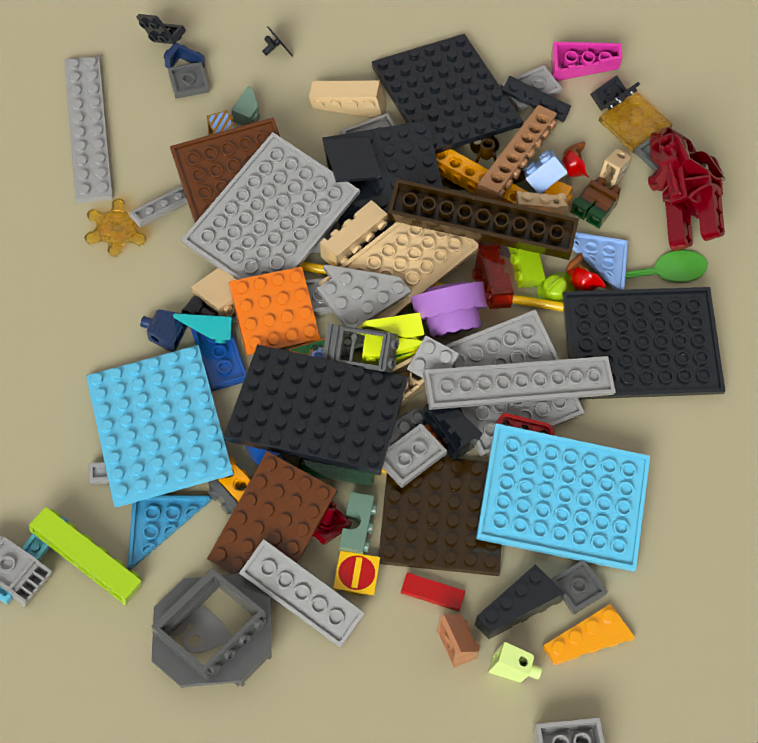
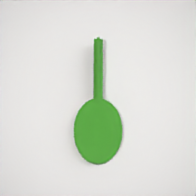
(675, 267)

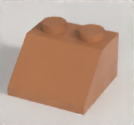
(457, 639)

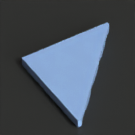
(605, 256)

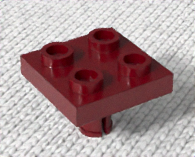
(331, 525)

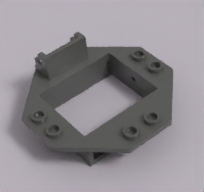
(238, 657)

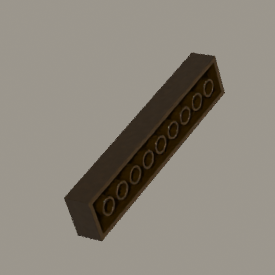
(482, 219)

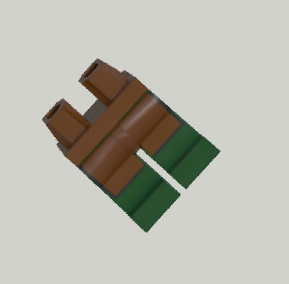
(596, 202)

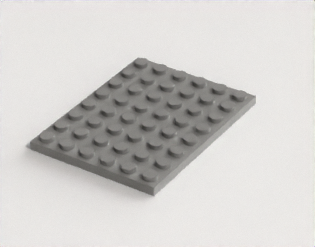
(270, 212)

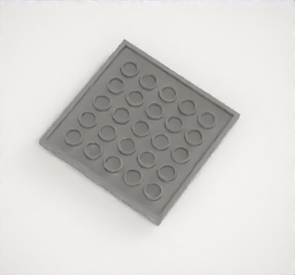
(506, 343)

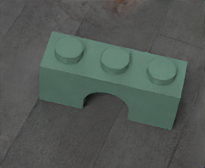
(359, 508)

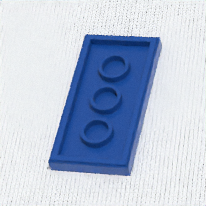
(221, 361)

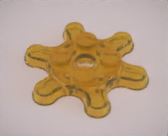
(106, 221)

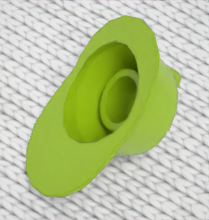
(554, 286)

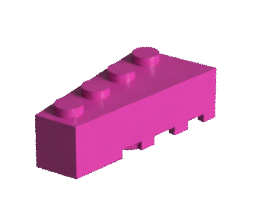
(584, 58)

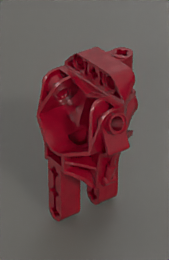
(687, 187)

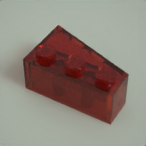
(496, 282)

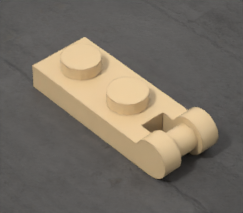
(544, 202)

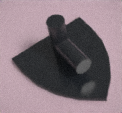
(272, 44)

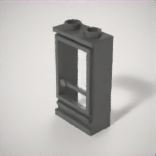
(334, 344)

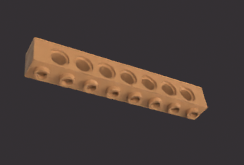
(516, 154)

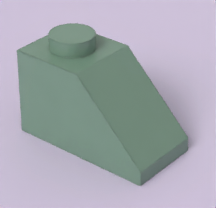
(246, 109)

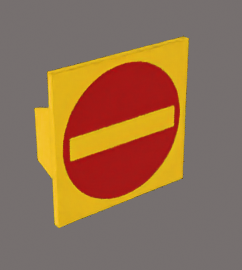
(356, 573)

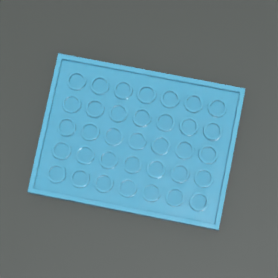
(158, 426)
(564, 497)

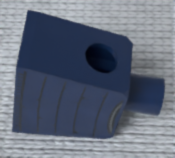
(164, 329)

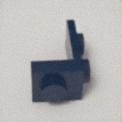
(181, 51)

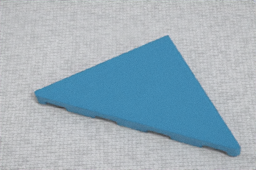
(157, 519)

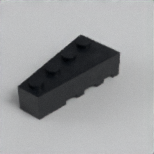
(523, 599)

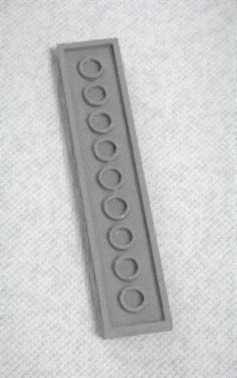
(88, 130)
(518, 382)

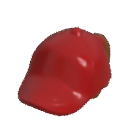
(573, 160)
(581, 277)

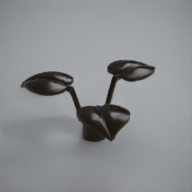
(486, 151)

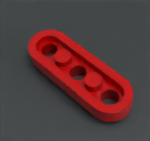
(529, 424)

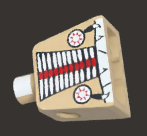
(618, 163)

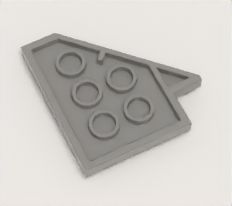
(360, 294)

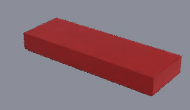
(433, 592)

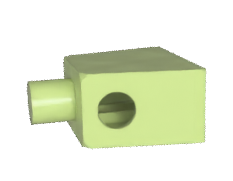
(513, 663)

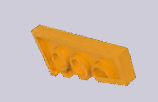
(592, 634)

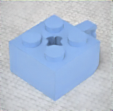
(545, 171)

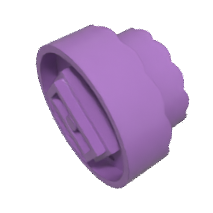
(451, 307)

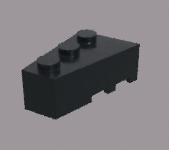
(452, 429)

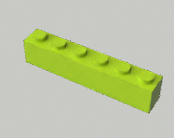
(85, 555)

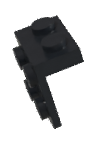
(159, 31)
(612, 93)

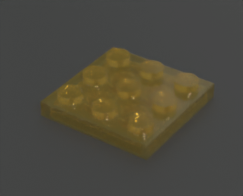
(634, 121)

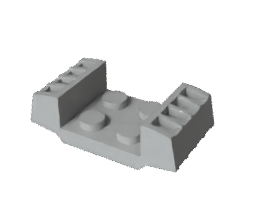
(21, 572)

